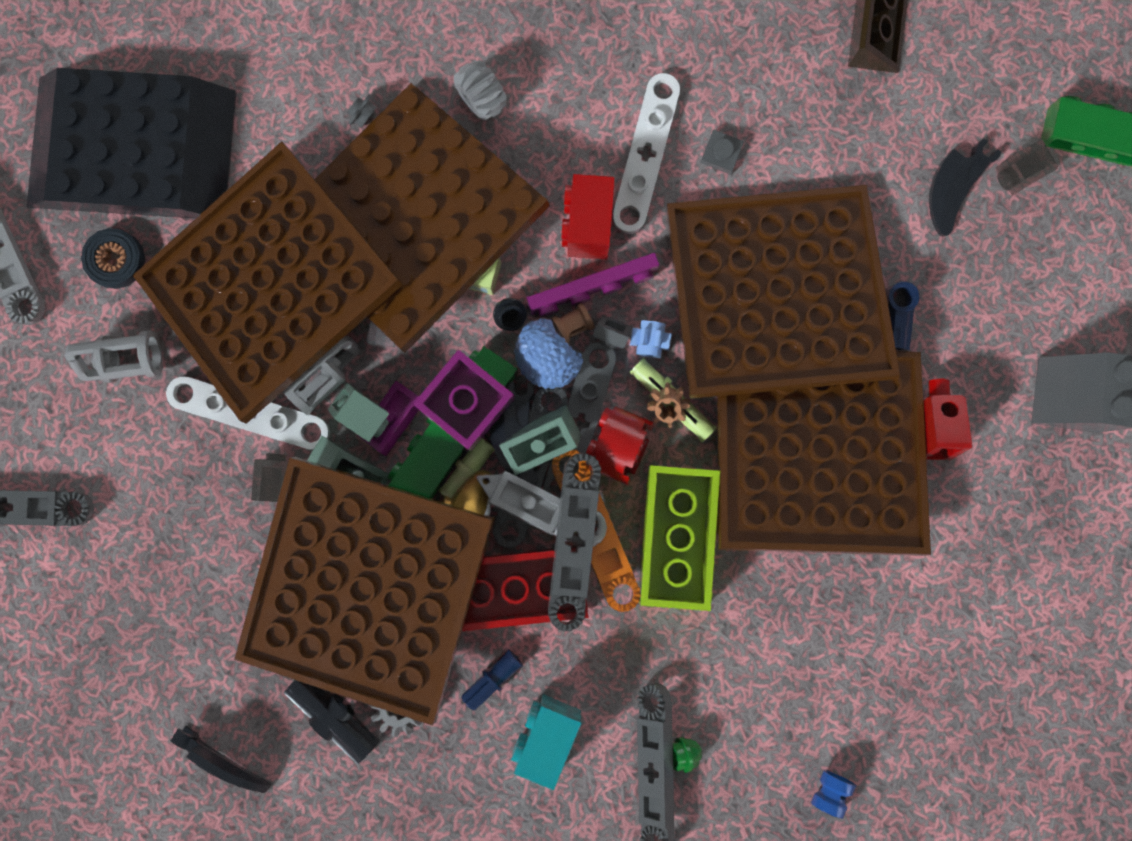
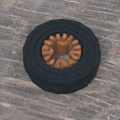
(97, 253)

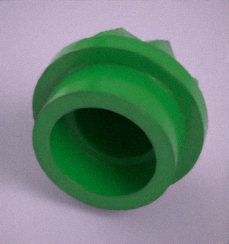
(686, 754)

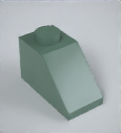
(359, 413)
(541, 440)
(340, 458)

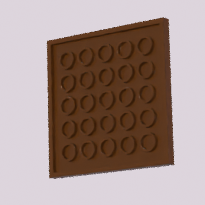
(429, 207)
(266, 282)
(780, 292)
(826, 468)
(363, 589)

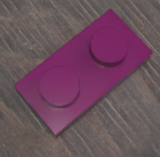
(401, 411)

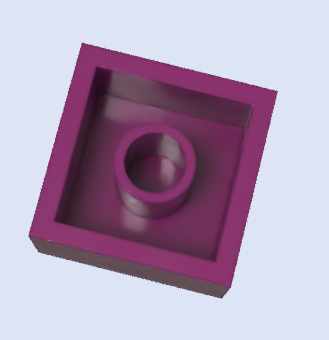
(464, 400)

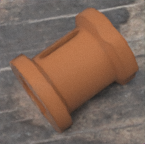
(573, 323)

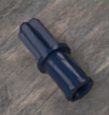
(491, 680)

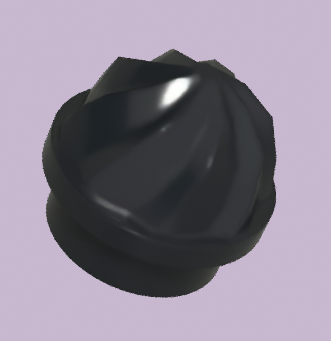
(509, 314)

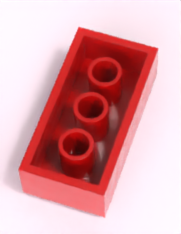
(514, 591)

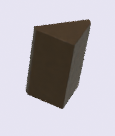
(878, 35)

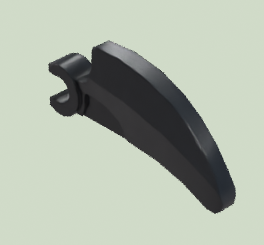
(953, 182)
(509, 423)
(217, 763)

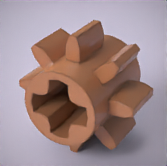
(671, 413)

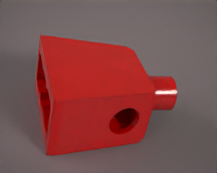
(945, 422)

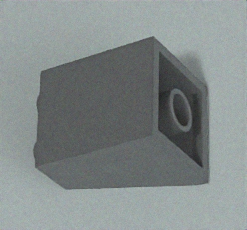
(1084, 392)

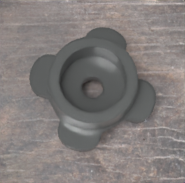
(361, 111)

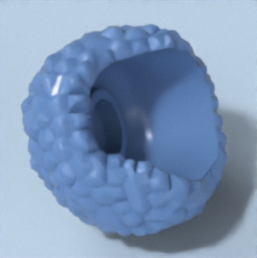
(546, 356)

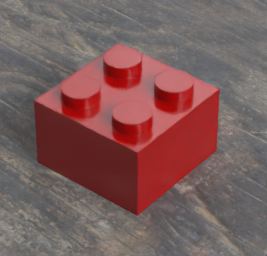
(590, 211)

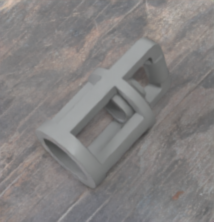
(105, 350)
(327, 381)

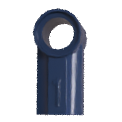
(902, 317)

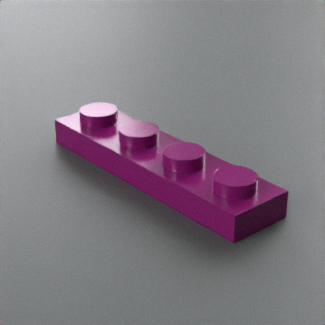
(607, 281)

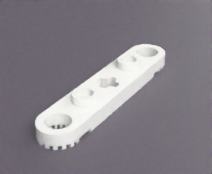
(651, 131)
(273, 421)

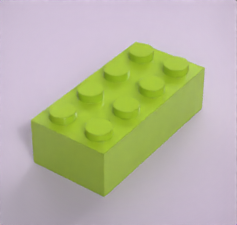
(679, 538)

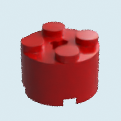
(620, 443)

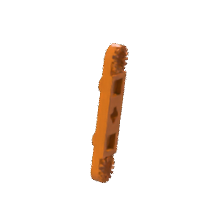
(608, 556)

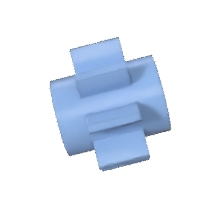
(650, 339)

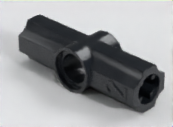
(333, 719)

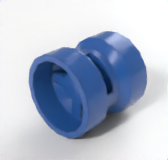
(833, 794)

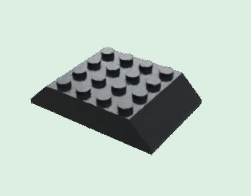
(130, 143)

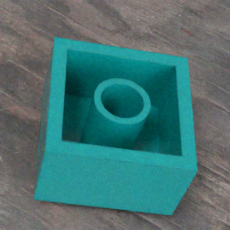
(547, 744)

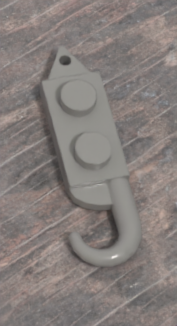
(532, 505)

